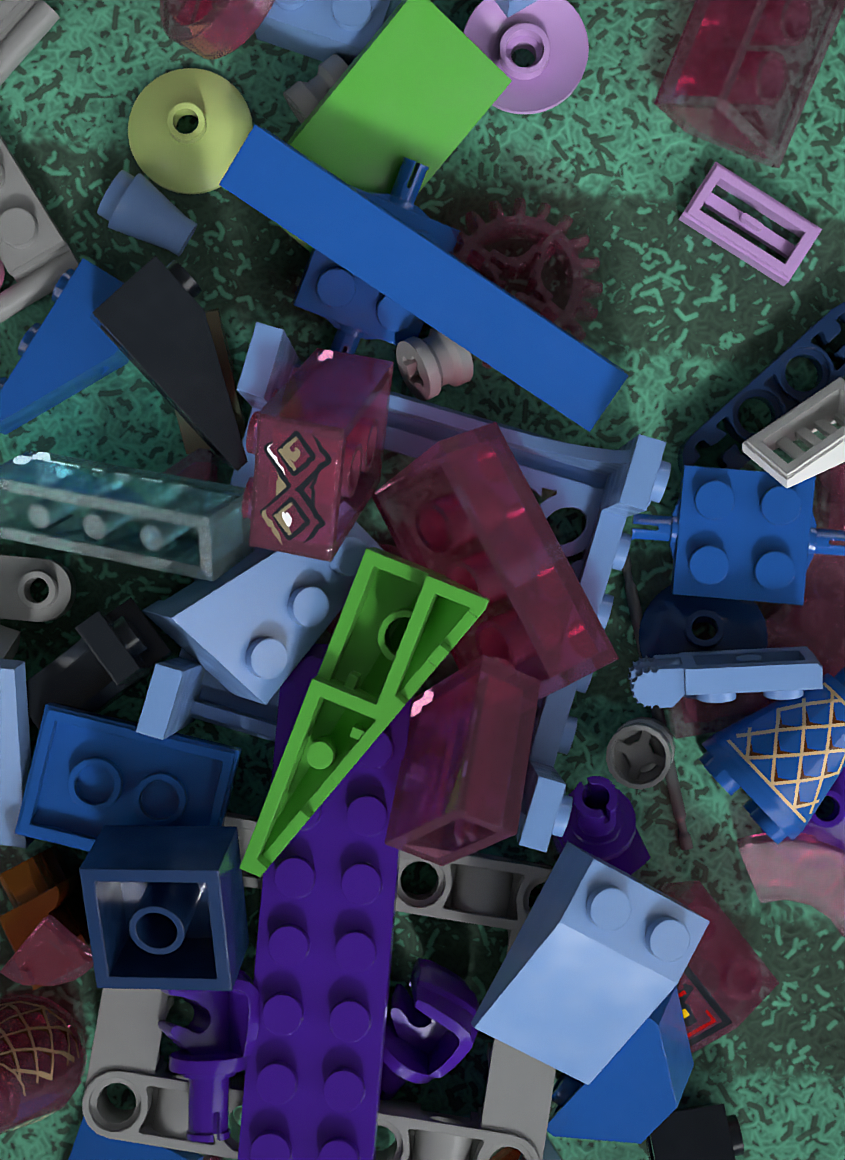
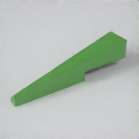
(384, 648)

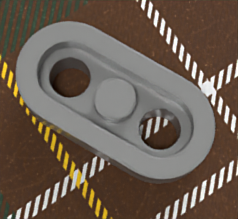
(15, 584)

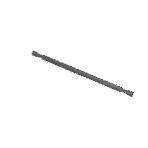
(658, 713)

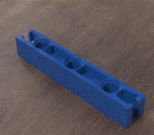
(422, 277)

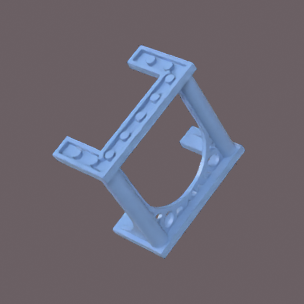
(596, 481)

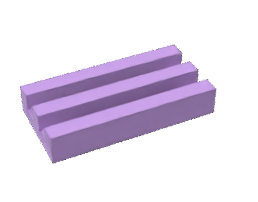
(735, 243)

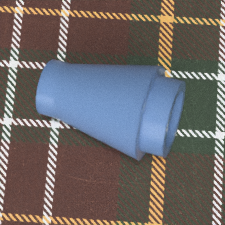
(144, 213)

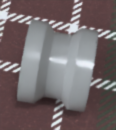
(432, 364)

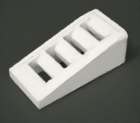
(800, 423)

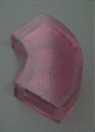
(797, 872)

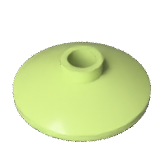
(192, 160)

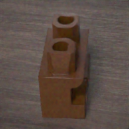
(42, 889)

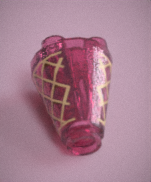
(39, 1059)

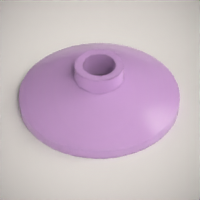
(551, 33)

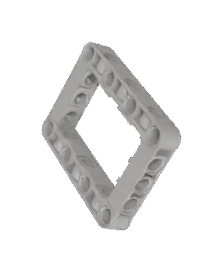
(518, 1088)

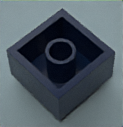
(165, 907)

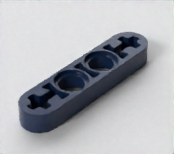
(773, 390)

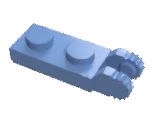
(721, 674)

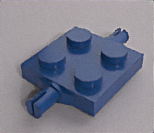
(350, 302)
(741, 535)

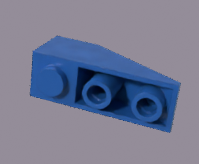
(63, 351)

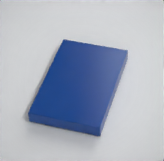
(103, 773)

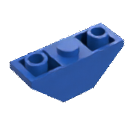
(634, 1088)

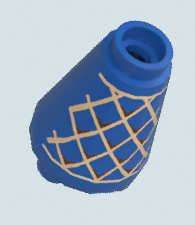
(783, 757)

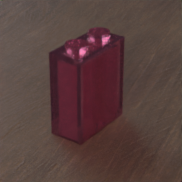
(464, 762)

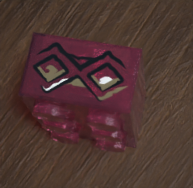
(317, 454)

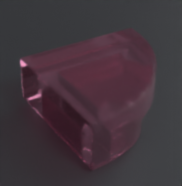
(49, 956)

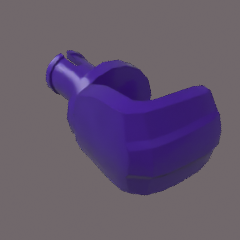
(604, 825)
(429, 1031)
(212, 1051)

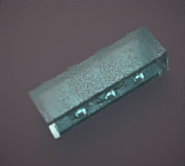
(124, 514)

